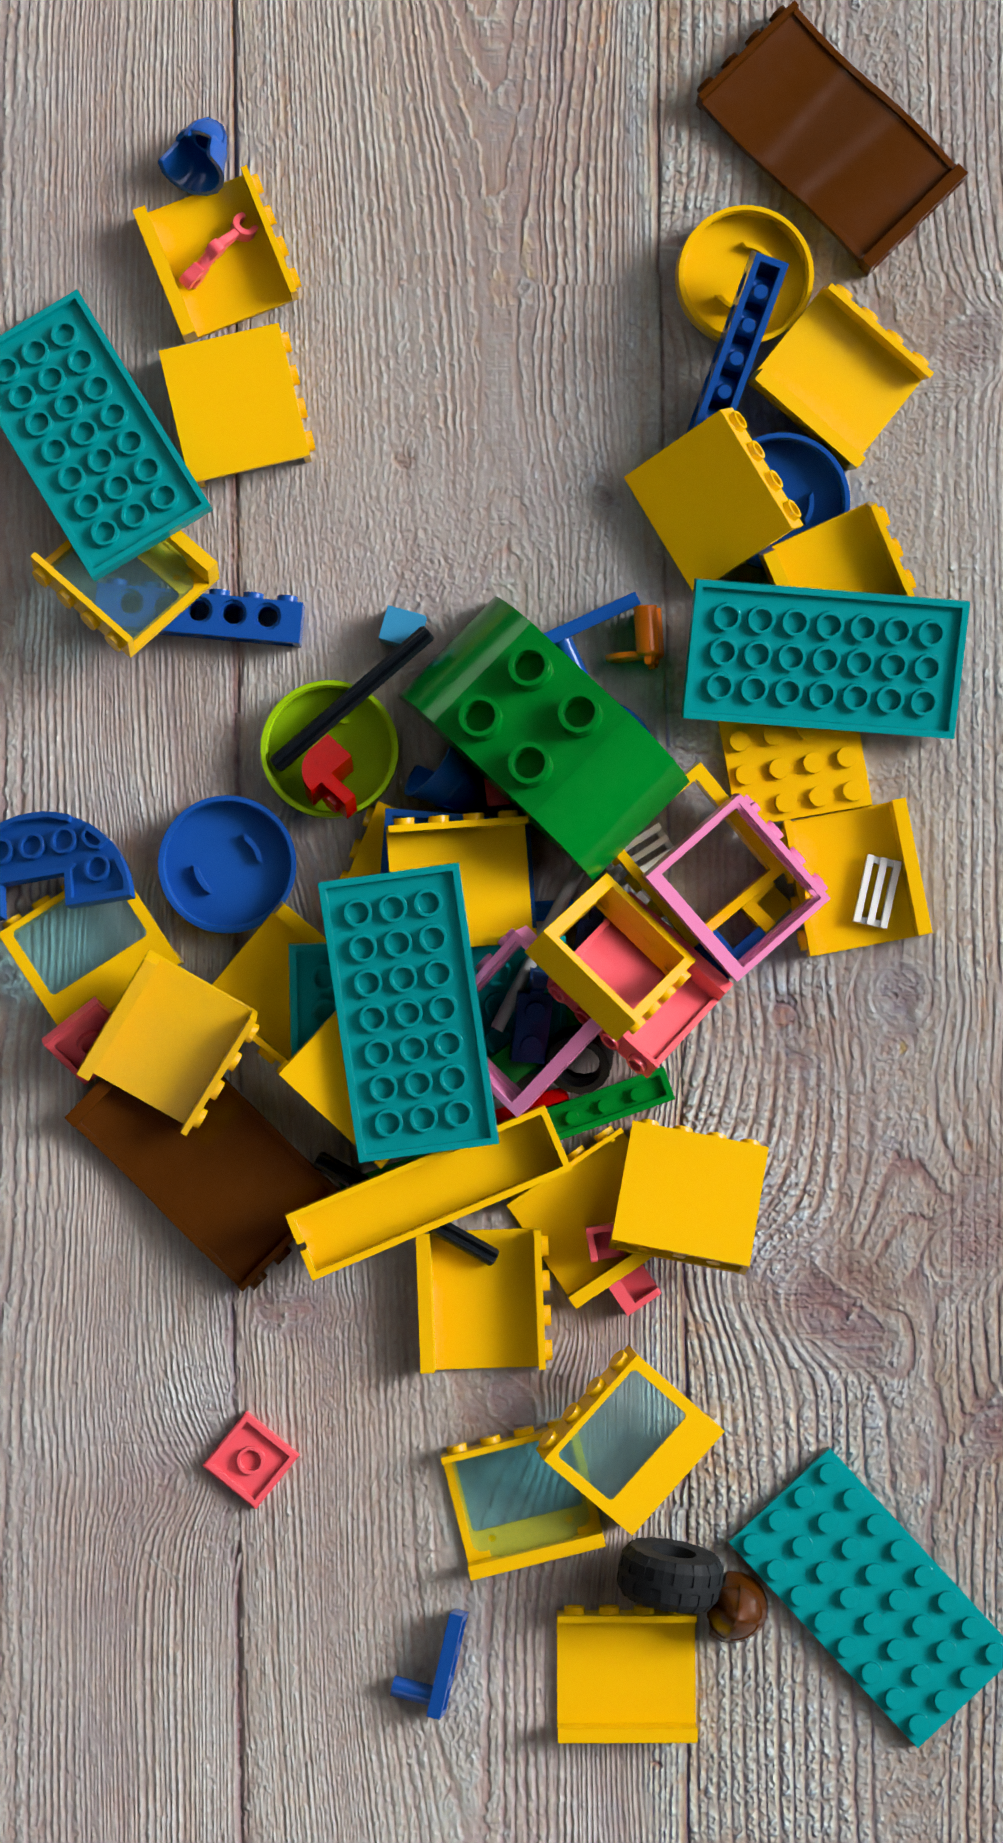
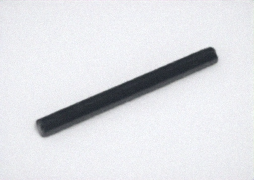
(351, 698)
(449, 1232)

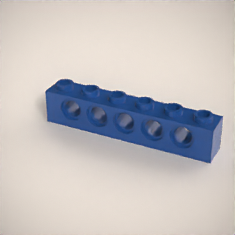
(740, 336)
(285, 632)

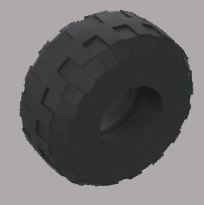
(670, 1575)

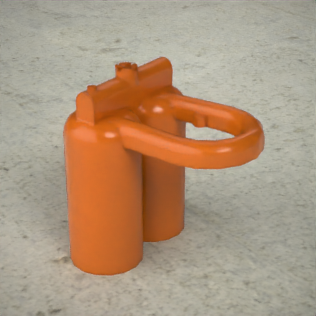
(648, 638)

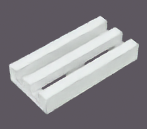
(663, 840)
(883, 864)

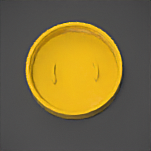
(715, 260)

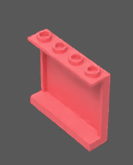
(632, 979)

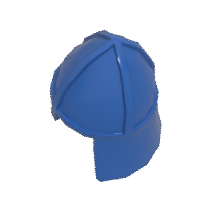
(197, 158)
(449, 787)

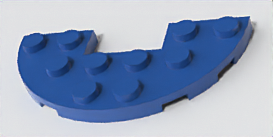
(60, 846)

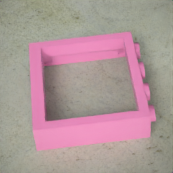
(791, 860)
(502, 1087)

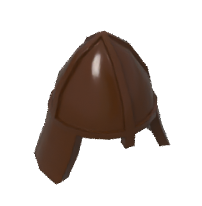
(739, 1610)

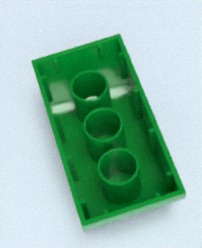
(545, 736)

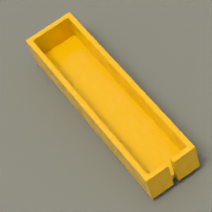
(426, 1194)

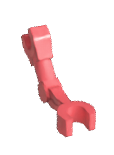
(197, 271)

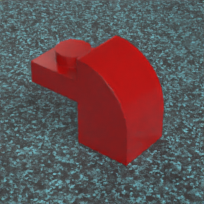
(323, 774)

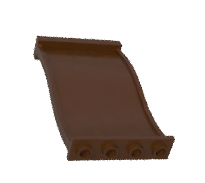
(829, 137)
(218, 1183)

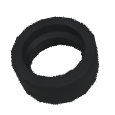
(579, 1082)

